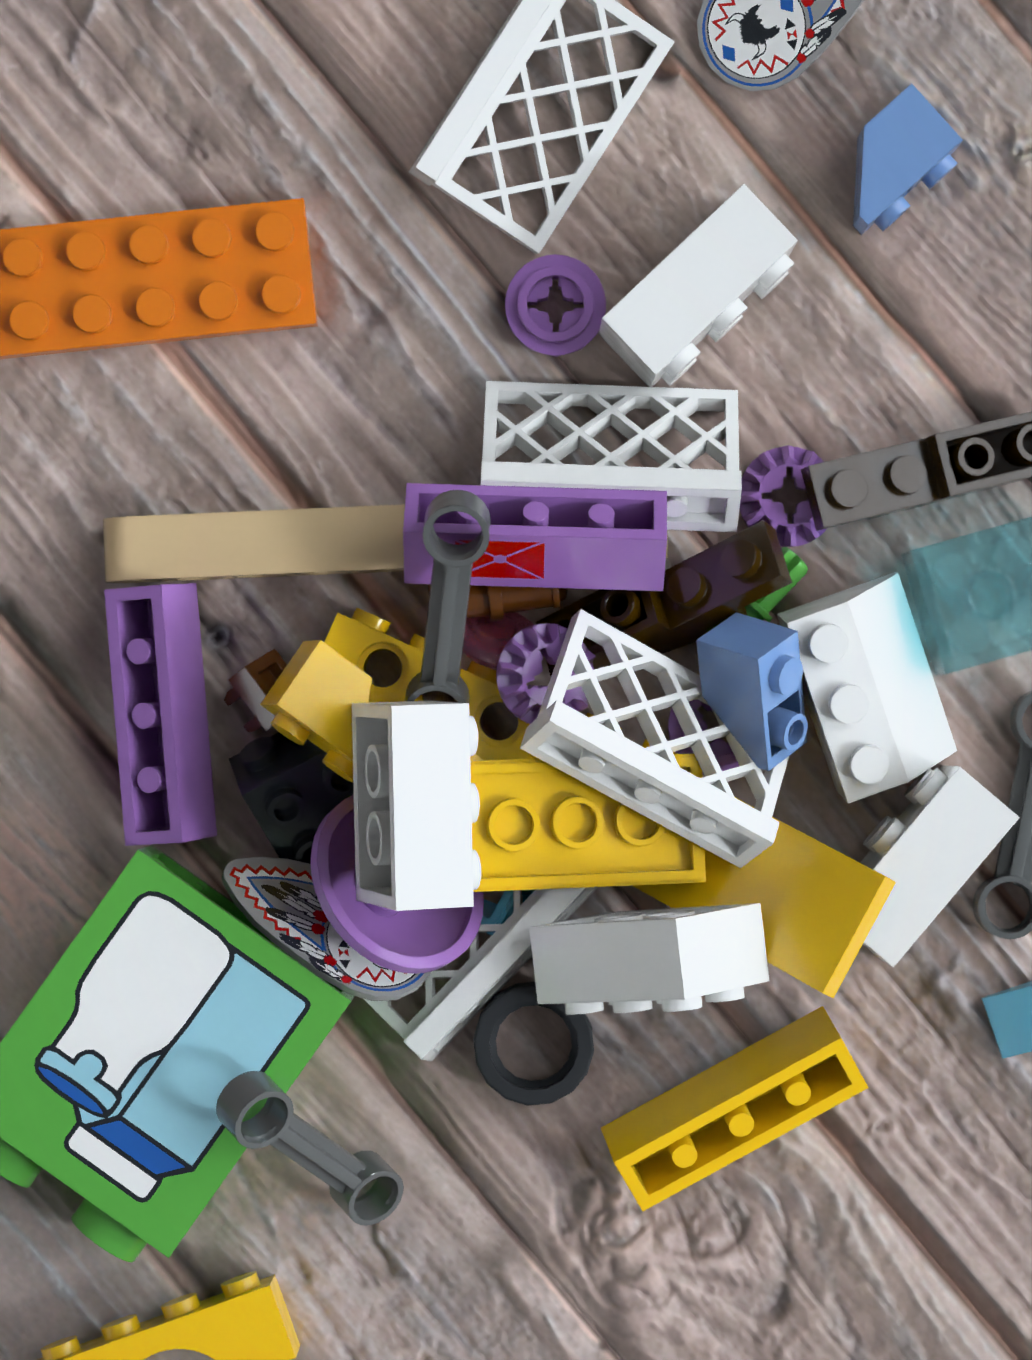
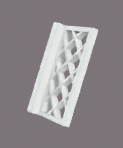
(488, 88)
(694, 496)
(650, 776)
(482, 974)

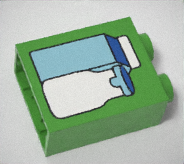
(133, 1042)

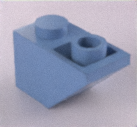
(897, 152)
(755, 686)

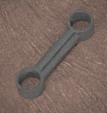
(448, 597)
(1015, 849)
(309, 1148)

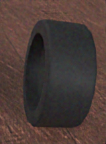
(519, 1089)

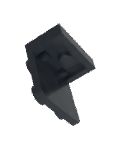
(288, 791)

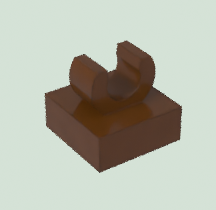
(253, 684)

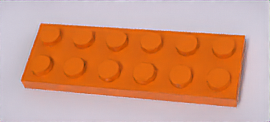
(155, 278)

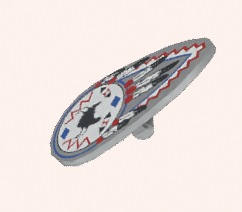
(768, 41)
(283, 906)

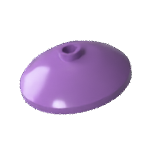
(390, 938)

